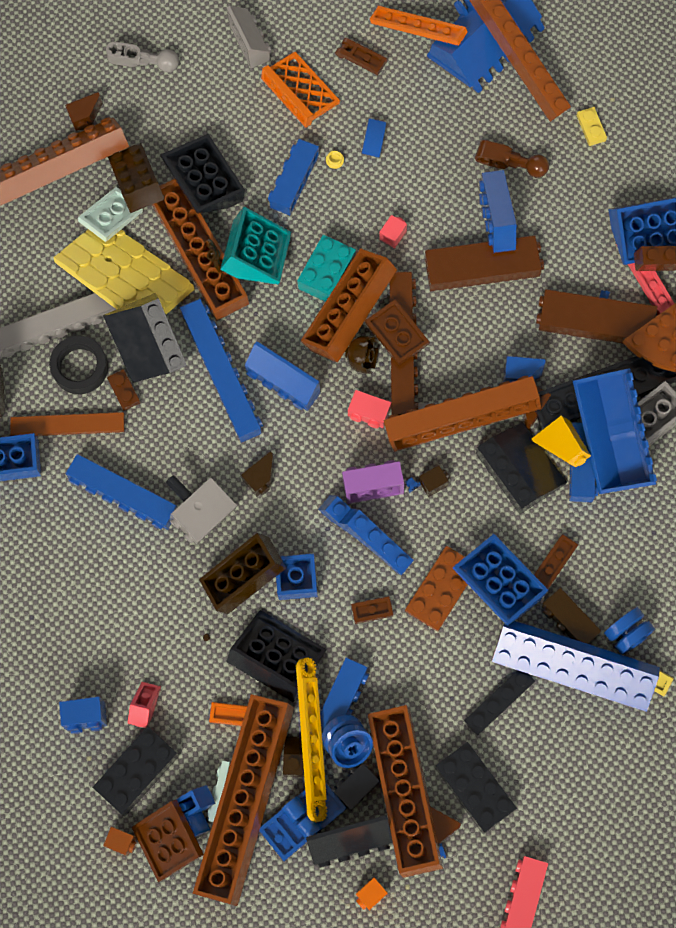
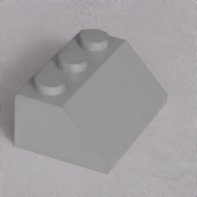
(248, 36)

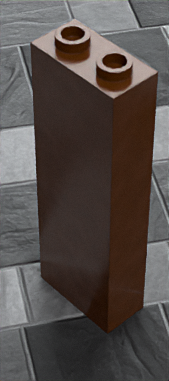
(480, 265)
(591, 316)

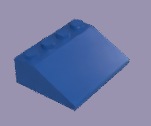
(643, 225)
(501, 580)

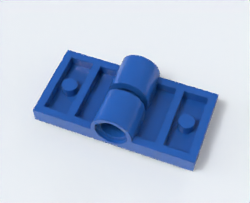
(291, 825)

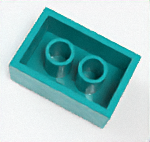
(325, 267)

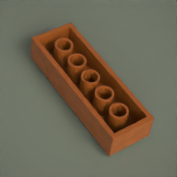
(349, 305)

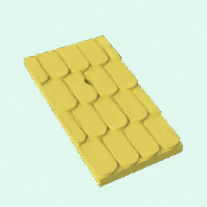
(122, 271)

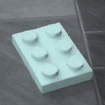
(108, 215)

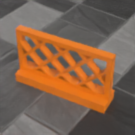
(286, 94)

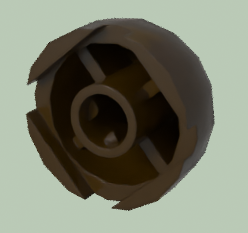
(362, 354)

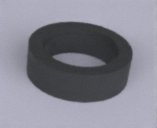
(69, 345)

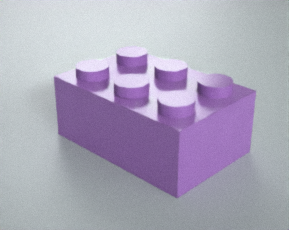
(373, 482)

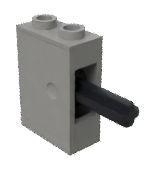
(201, 510)

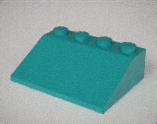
(255, 248)

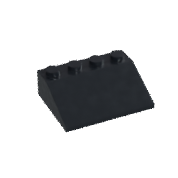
(204, 175)
(145, 339)
(520, 467)
(271, 652)
(349, 841)

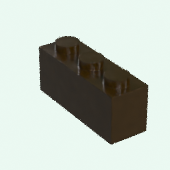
(570, 617)

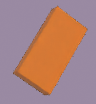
(227, 713)

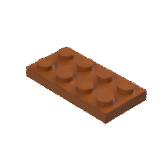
(438, 591)

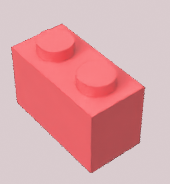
(369, 409)

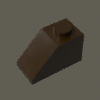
(259, 476)
(293, 758)

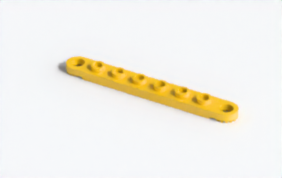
(311, 740)

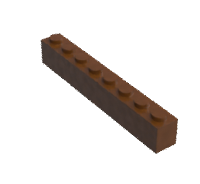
(403, 376)

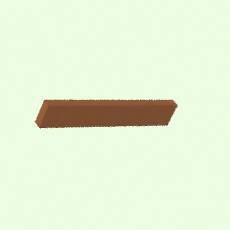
(68, 424)

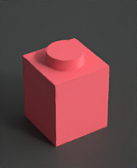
(393, 231)

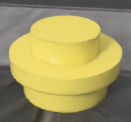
(334, 159)

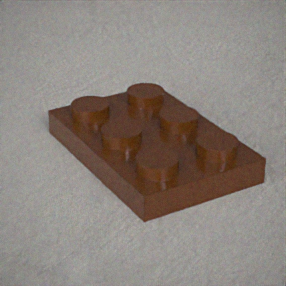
(397, 332)

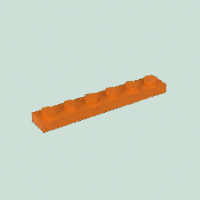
(418, 25)

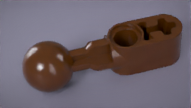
(502, 157)

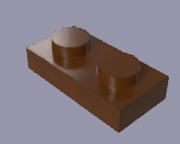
(123, 390)
(372, 610)

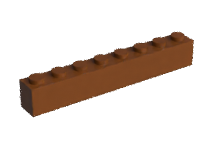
(522, 57)

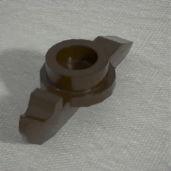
(214, 255)

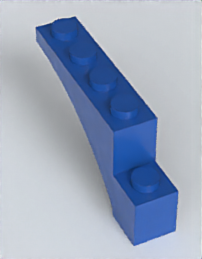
(366, 532)

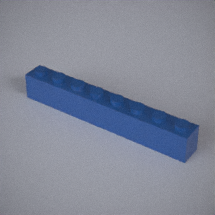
(220, 370)

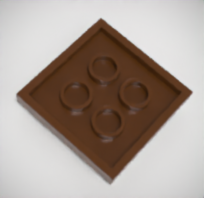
(167, 840)

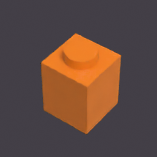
(370, 894)

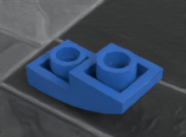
(373, 138)

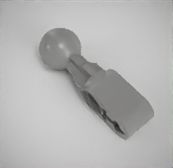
(166, 60)

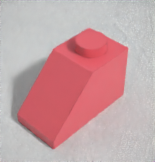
(143, 705)

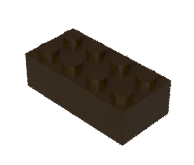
(135, 178)
(242, 573)

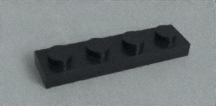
(499, 701)

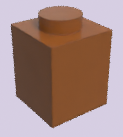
(120, 841)

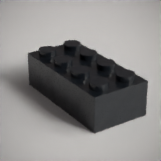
(136, 771)
(475, 788)

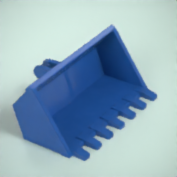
(479, 48)
(614, 431)

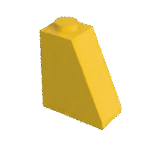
(563, 442)

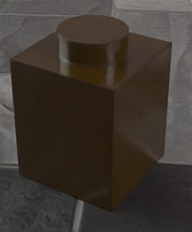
(434, 480)

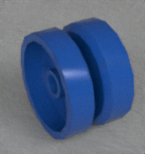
(628, 629)
(347, 741)

